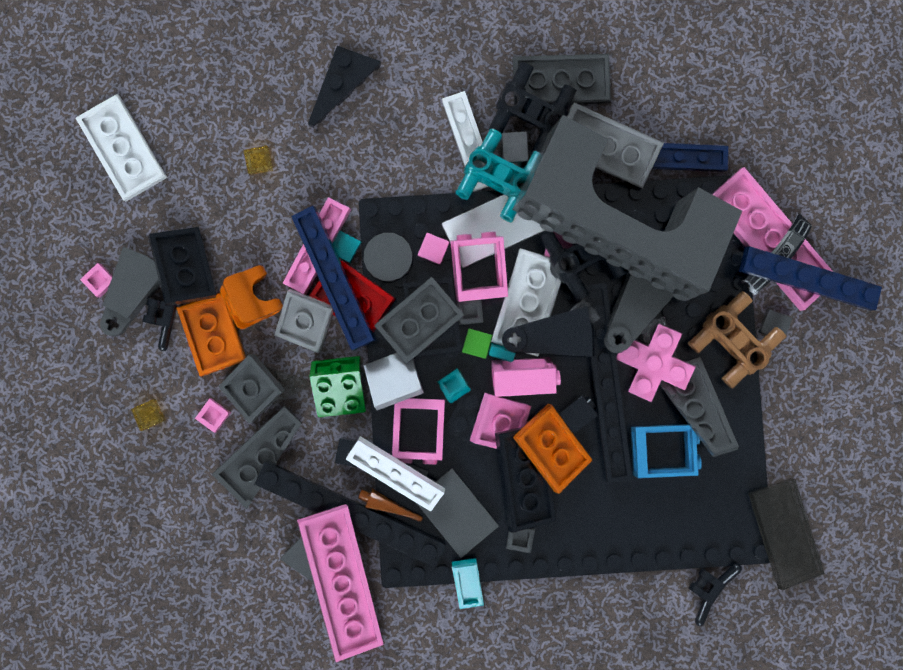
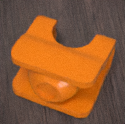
(241, 301)

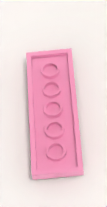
(764, 226)
(340, 582)

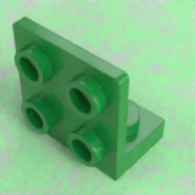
(337, 386)

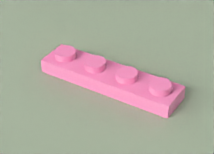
(302, 270)

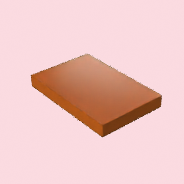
(211, 335)
(552, 448)

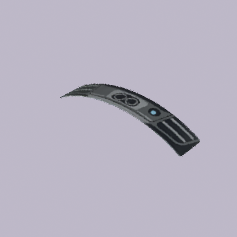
(787, 248)

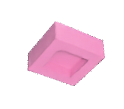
(433, 248)
(97, 280)
(212, 415)

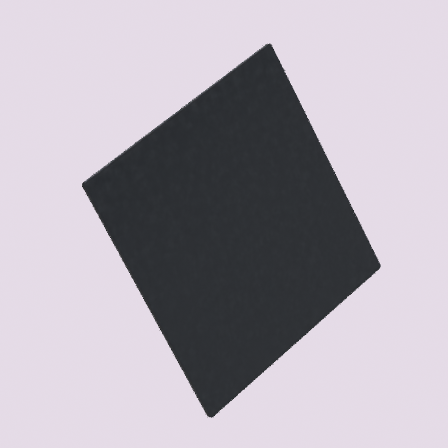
(597, 523)

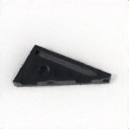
(344, 74)

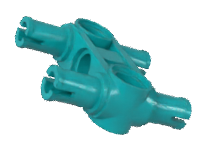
(496, 173)

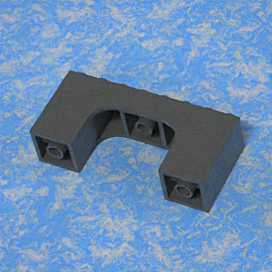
(563, 201)

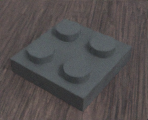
(251, 388)

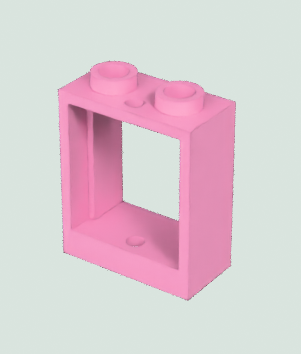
(486, 292)
(524, 377)
(415, 403)

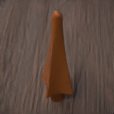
(379, 502)

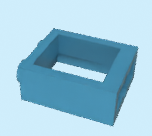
(639, 452)

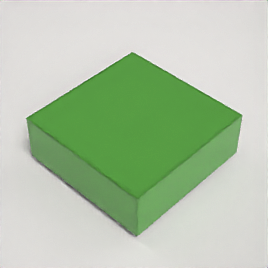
(477, 343)

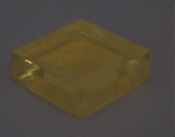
(258, 160)
(148, 415)

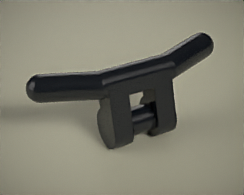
(166, 320)
(715, 590)

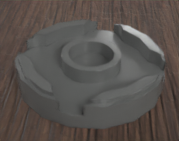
(388, 257)

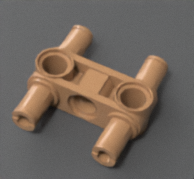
(737, 340)

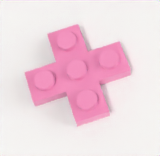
(656, 363)

